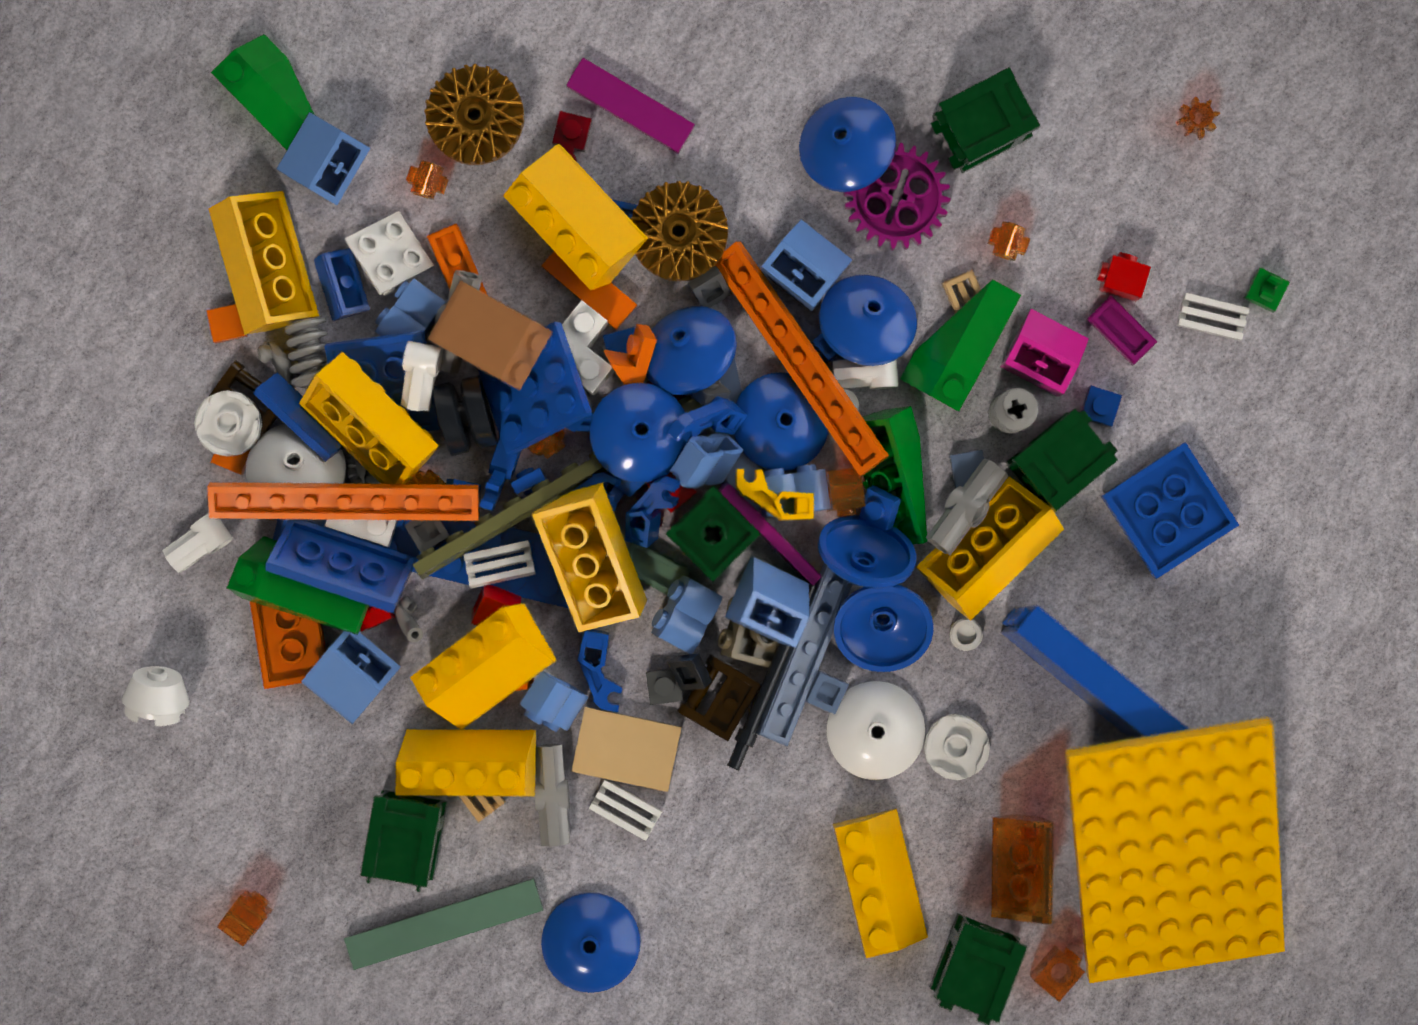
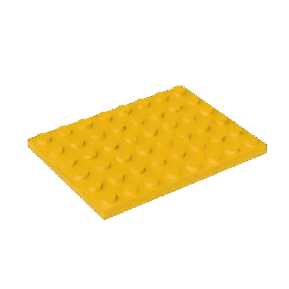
(1177, 849)

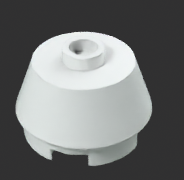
(155, 695)

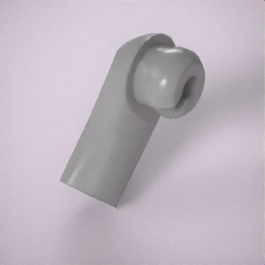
(279, 359)
(406, 621)

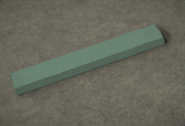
(443, 923)

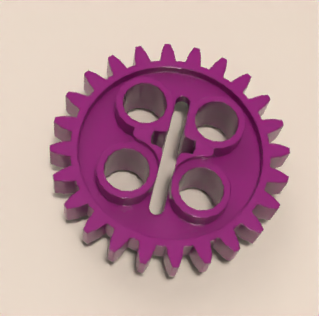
(923, 206)

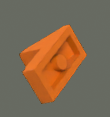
(634, 364)

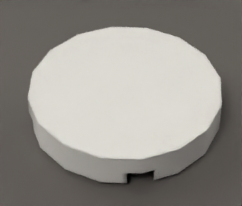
(228, 423)
(956, 746)

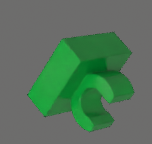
(1266, 290)

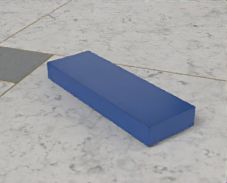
(284, 403)

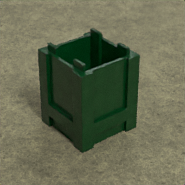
(985, 120)
(1063, 459)
(712, 511)
(403, 839)
(977, 969)

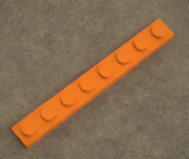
(801, 359)
(343, 501)

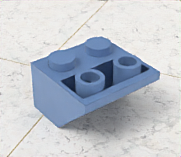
(323, 158)
(805, 265)
(771, 603)
(350, 674)

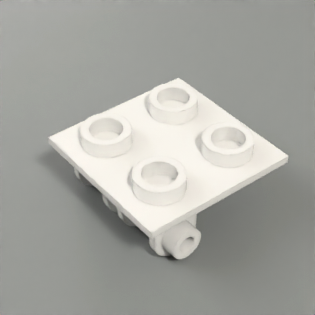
(389, 253)

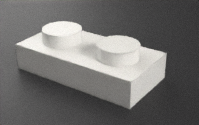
(372, 530)

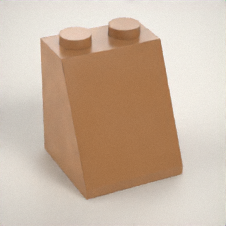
(490, 335)

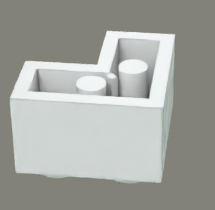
(582, 331)

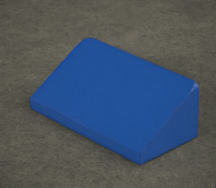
(341, 284)

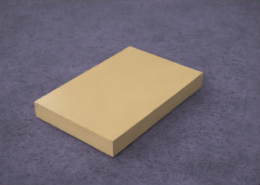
(626, 749)

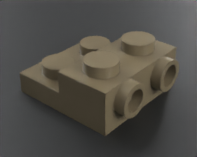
(746, 644)

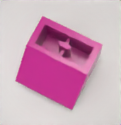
(1045, 353)

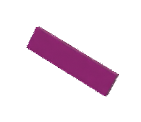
(630, 105)
(770, 534)

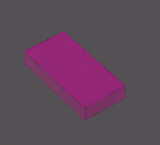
(1121, 330)

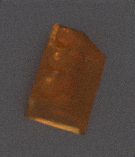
(1022, 868)

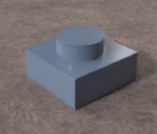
(827, 692)

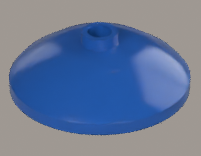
(857, 158)
(867, 335)
(697, 358)
(765, 437)
(621, 448)
(866, 552)
(883, 642)
(594, 919)

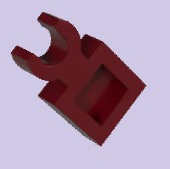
(572, 132)

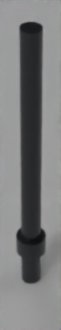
(746, 737)

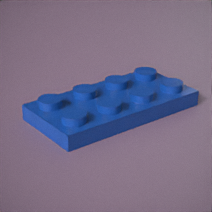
(341, 564)

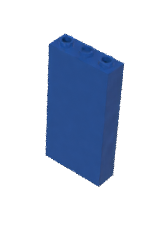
(1087, 674)

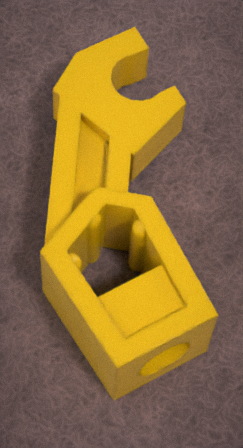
(769, 501)

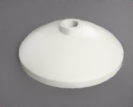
(270, 457)
(871, 706)

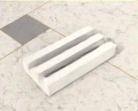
(1240, 323)
(497, 552)
(649, 823)

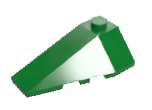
(266, 87)
(957, 352)
(901, 471)
(290, 596)

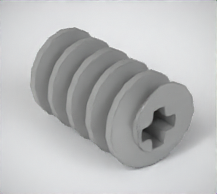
(308, 349)
(1013, 398)

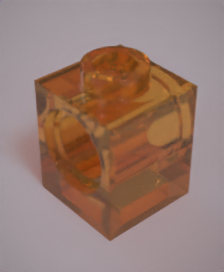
(845, 491)
(245, 917)
(1058, 987)

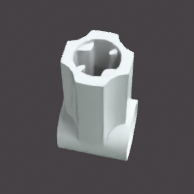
(421, 365)
(860, 376)
(204, 538)

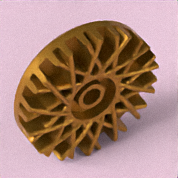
(480, 139)
(704, 227)

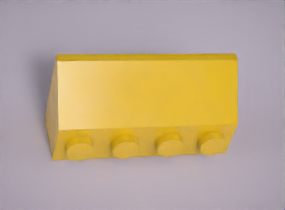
(575, 217)
(263, 261)
(367, 422)
(994, 551)
(590, 558)
(484, 666)
(466, 763)
(880, 882)

